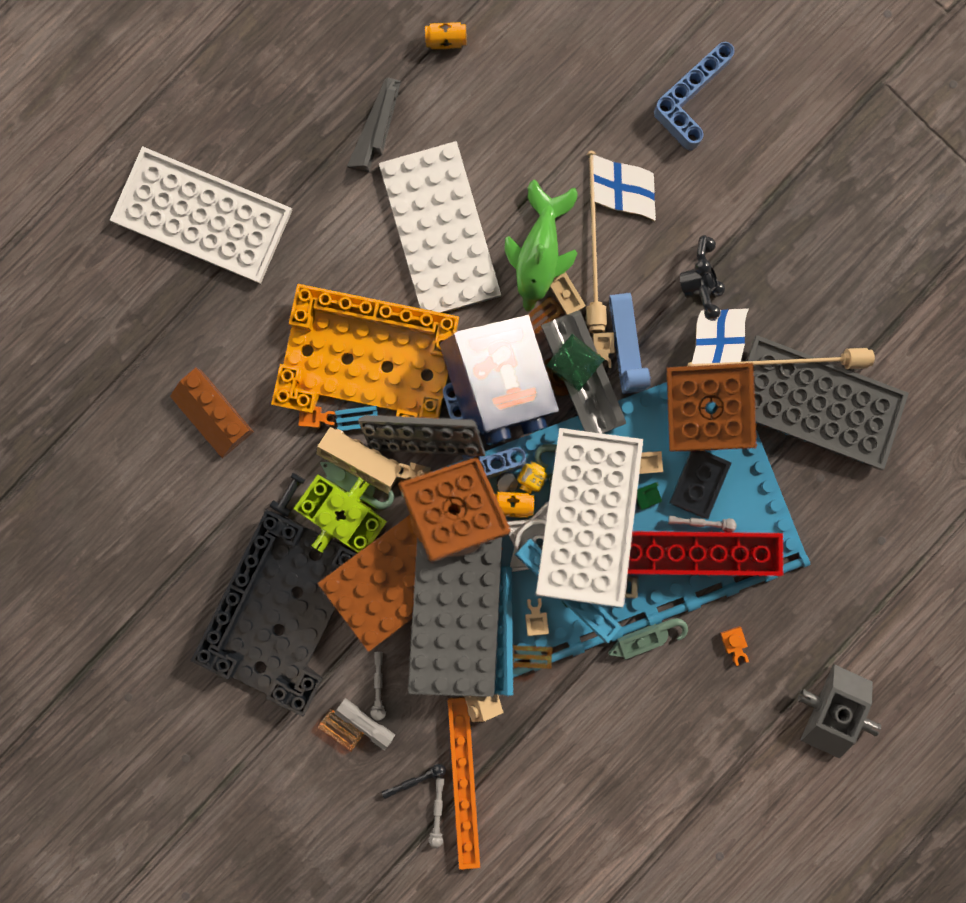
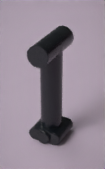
(281, 506)

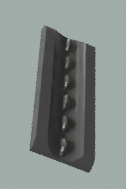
(596, 401)
(422, 435)

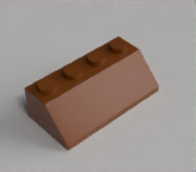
(210, 412)

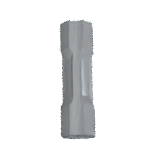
(377, 733)

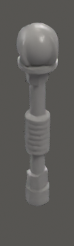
(727, 525)
(378, 711)
(435, 837)

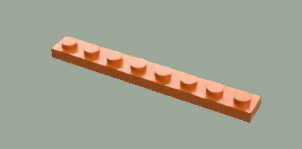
(463, 784)

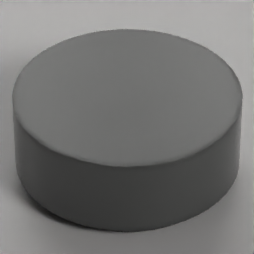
(507, 483)

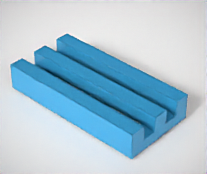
(339, 420)

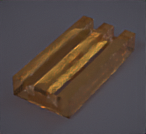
(554, 306)
(548, 657)
(355, 740)

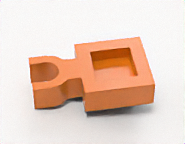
(314, 419)
(734, 642)

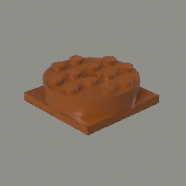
(690, 393)
(456, 488)

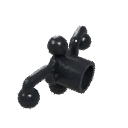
(703, 279)

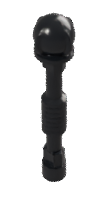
(436, 771)

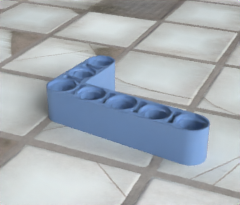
(688, 91)
(632, 376)
(504, 456)

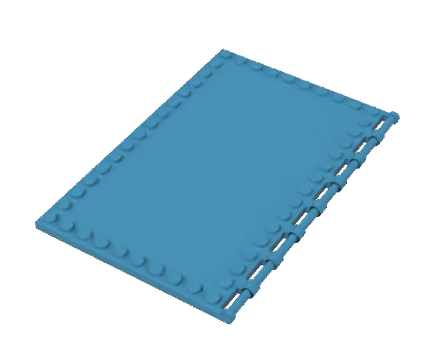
(747, 496)

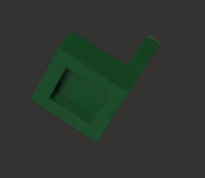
(648, 496)

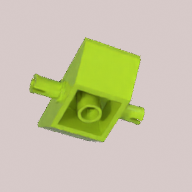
(320, 507)

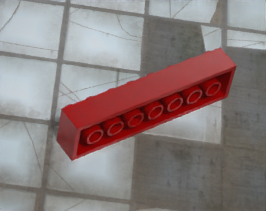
(706, 553)

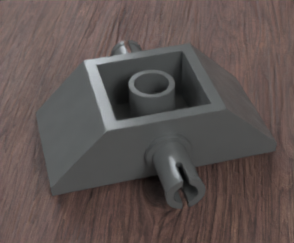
(826, 727)

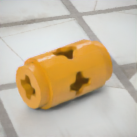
(436, 36)
(522, 501)

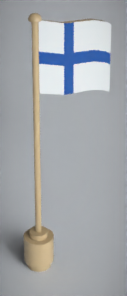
(620, 189)
(724, 342)

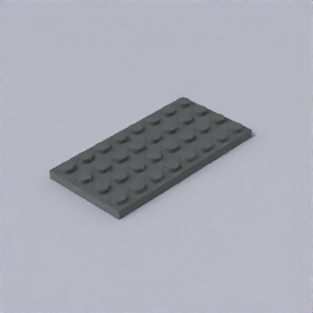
(825, 404)
(455, 622)

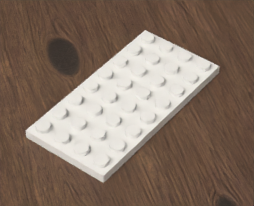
(201, 215)
(440, 229)
(590, 518)

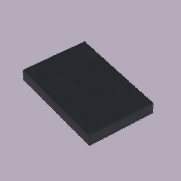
(700, 483)

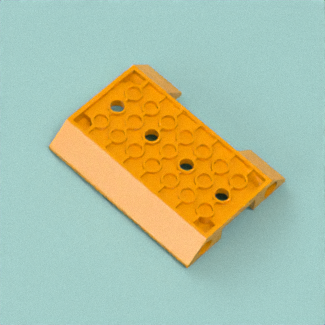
(373, 335)

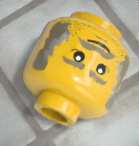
(532, 477)

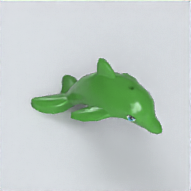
(539, 258)

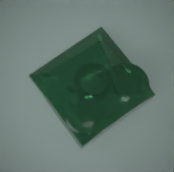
(575, 362)

